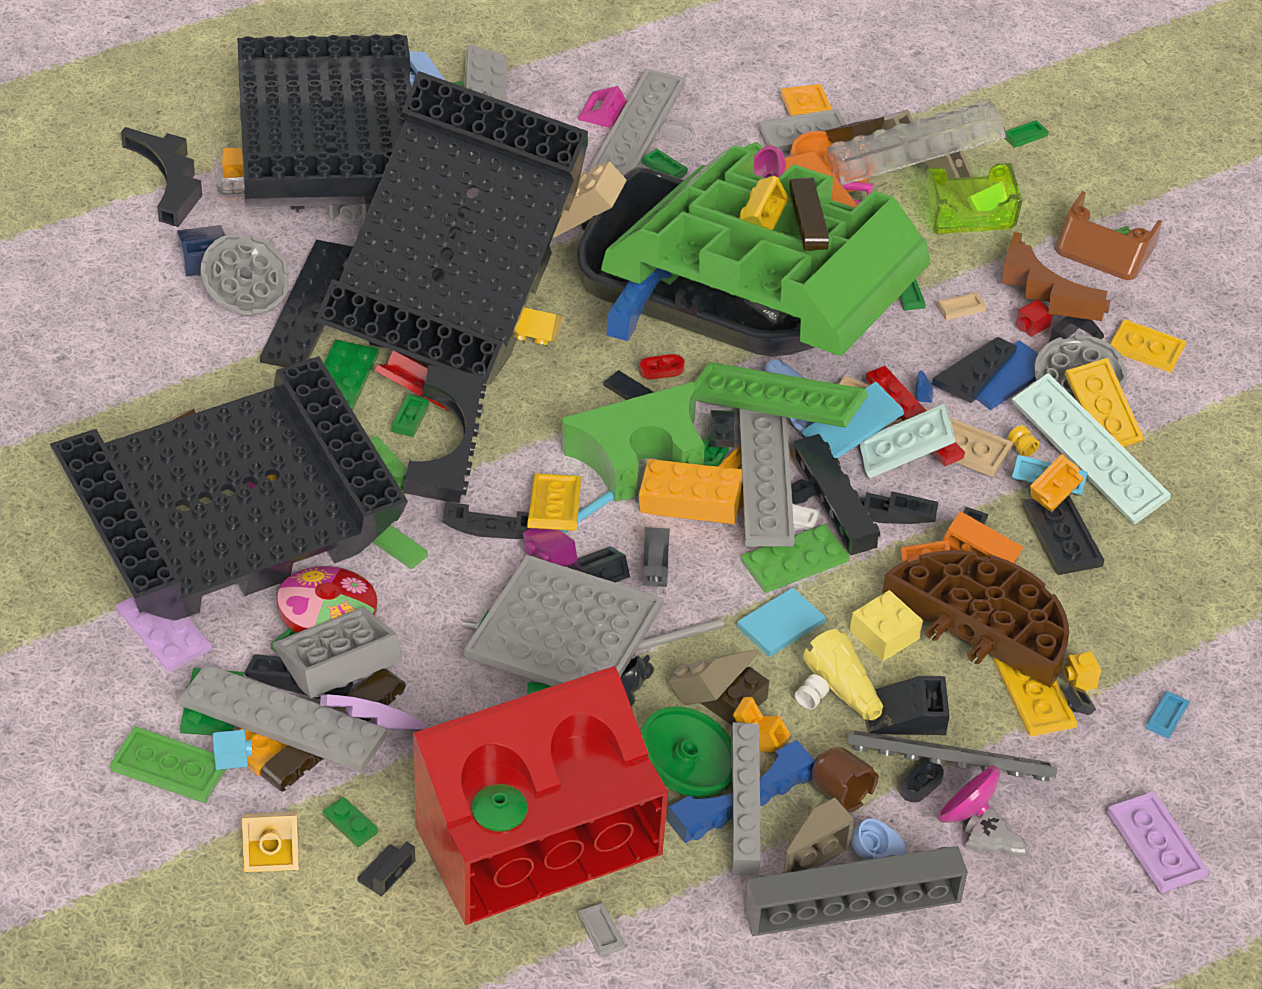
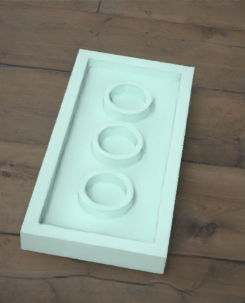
(907, 441)

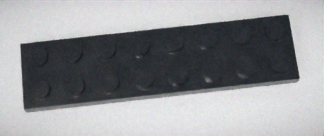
(296, 328)

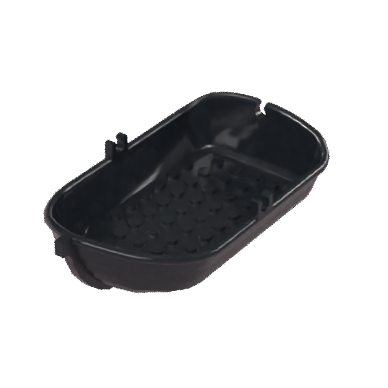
(683, 301)

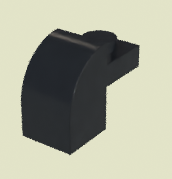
(721, 428)

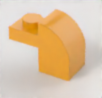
(772, 729)

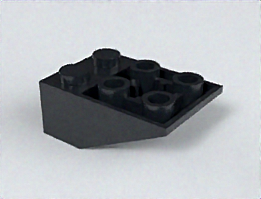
(913, 707)

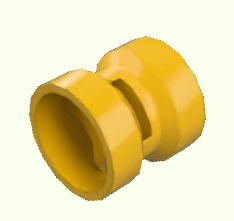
(1023, 441)

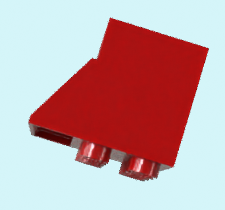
(585, 786)

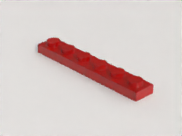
(911, 408)

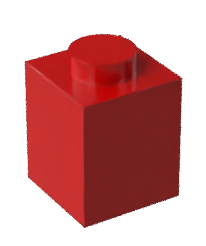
(1033, 318)

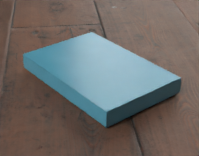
(781, 622)

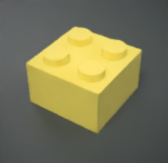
(886, 625)

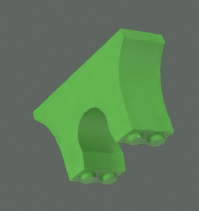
(636, 429)

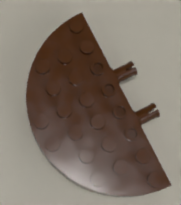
(987, 605)

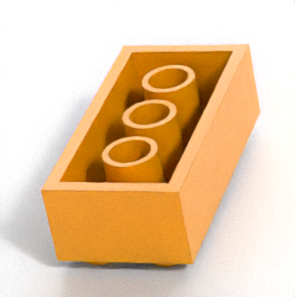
(691, 491)

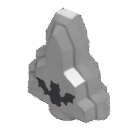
(994, 835)

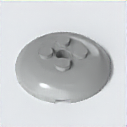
(247, 257)
(1074, 352)

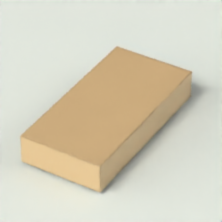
(961, 306)

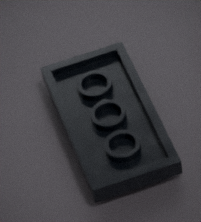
(1064, 536)

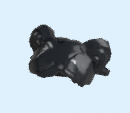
(635, 674)

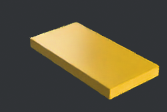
(1103, 398)
(555, 501)
(1039, 707)

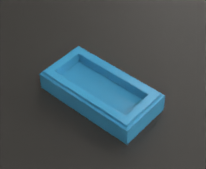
(1167, 714)

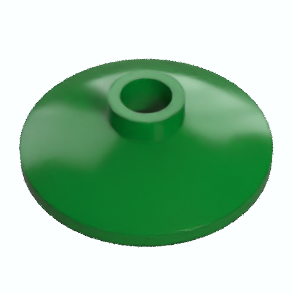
(499, 816)

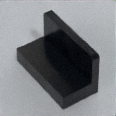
(388, 868)

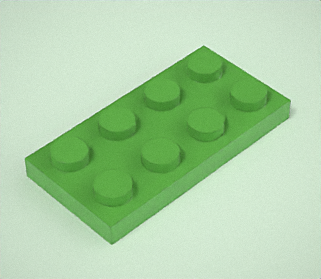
(782, 565)
(168, 764)

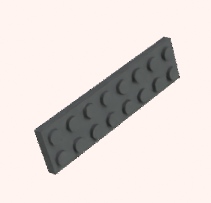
(961, 756)

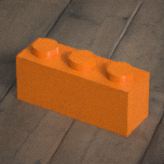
(971, 535)

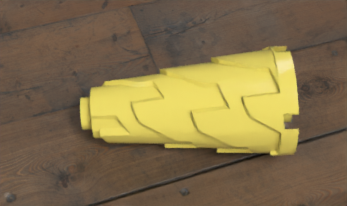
(841, 668)

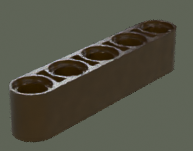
(808, 214)

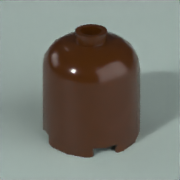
(843, 777)

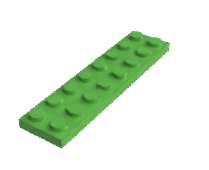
(779, 394)

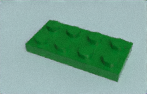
(350, 367)

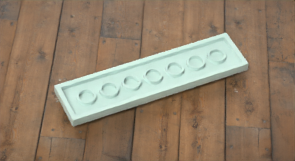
(1091, 449)

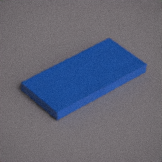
(1011, 378)

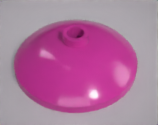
(769, 162)
(971, 798)

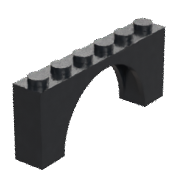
(445, 476)

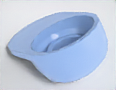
(876, 840)

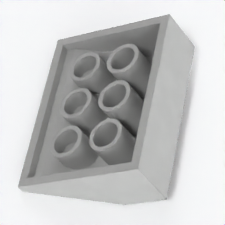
(339, 651)

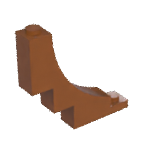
(1065, 296)

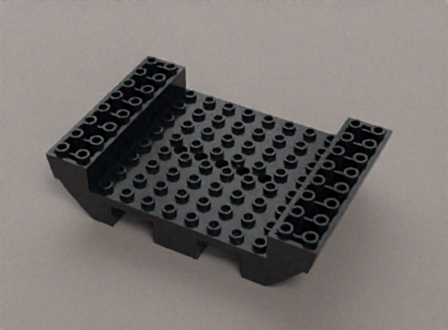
(319, 116)
(525, 181)
(327, 494)

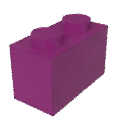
(550, 546)

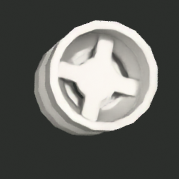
(812, 691)

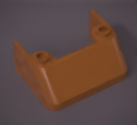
(1103, 247)

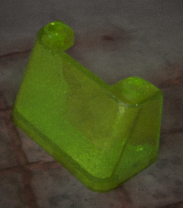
(973, 202)

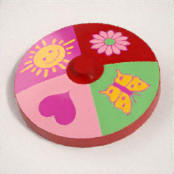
(322, 595)

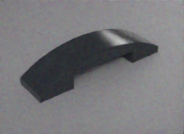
(484, 525)

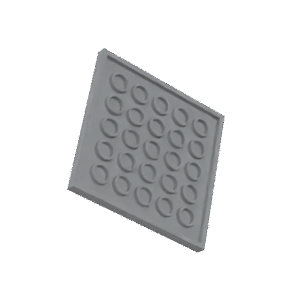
(562, 624)

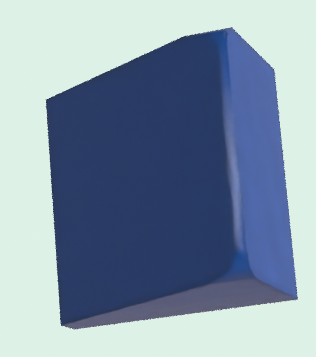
(924, 388)

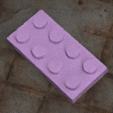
(167, 639)
(1157, 842)

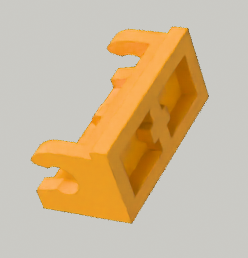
(1056, 483)

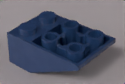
(194, 245)

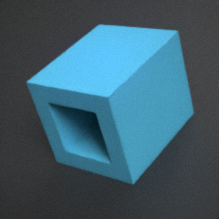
(231, 749)

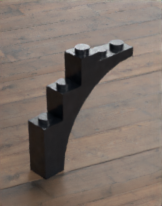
(170, 158)

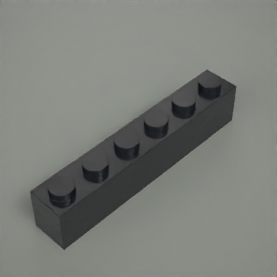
(836, 494)

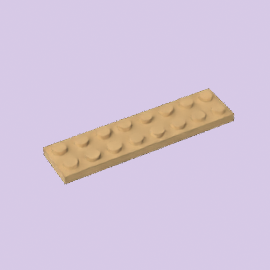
(982, 449)

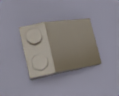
(709, 678)
(821, 837)

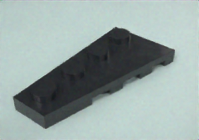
(974, 372)

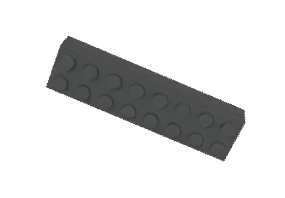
(855, 890)

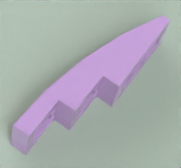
(379, 713)

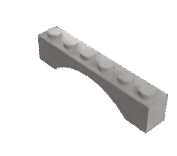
(746, 799)

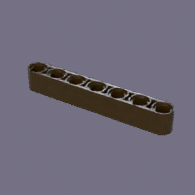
(291, 763)

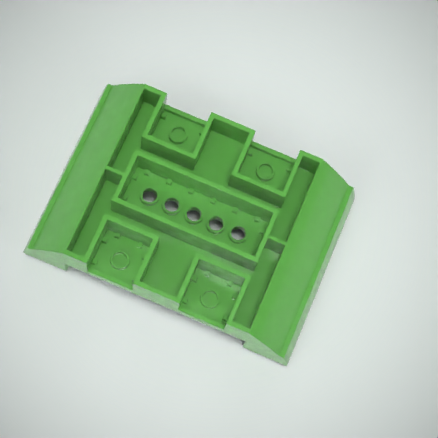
(834, 291)

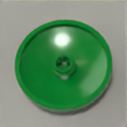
(688, 751)

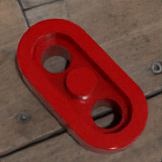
(662, 366)

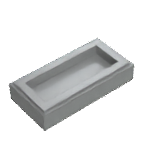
(601, 929)

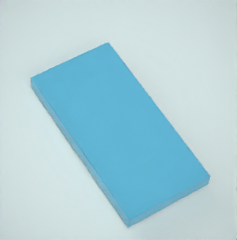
(873, 415)

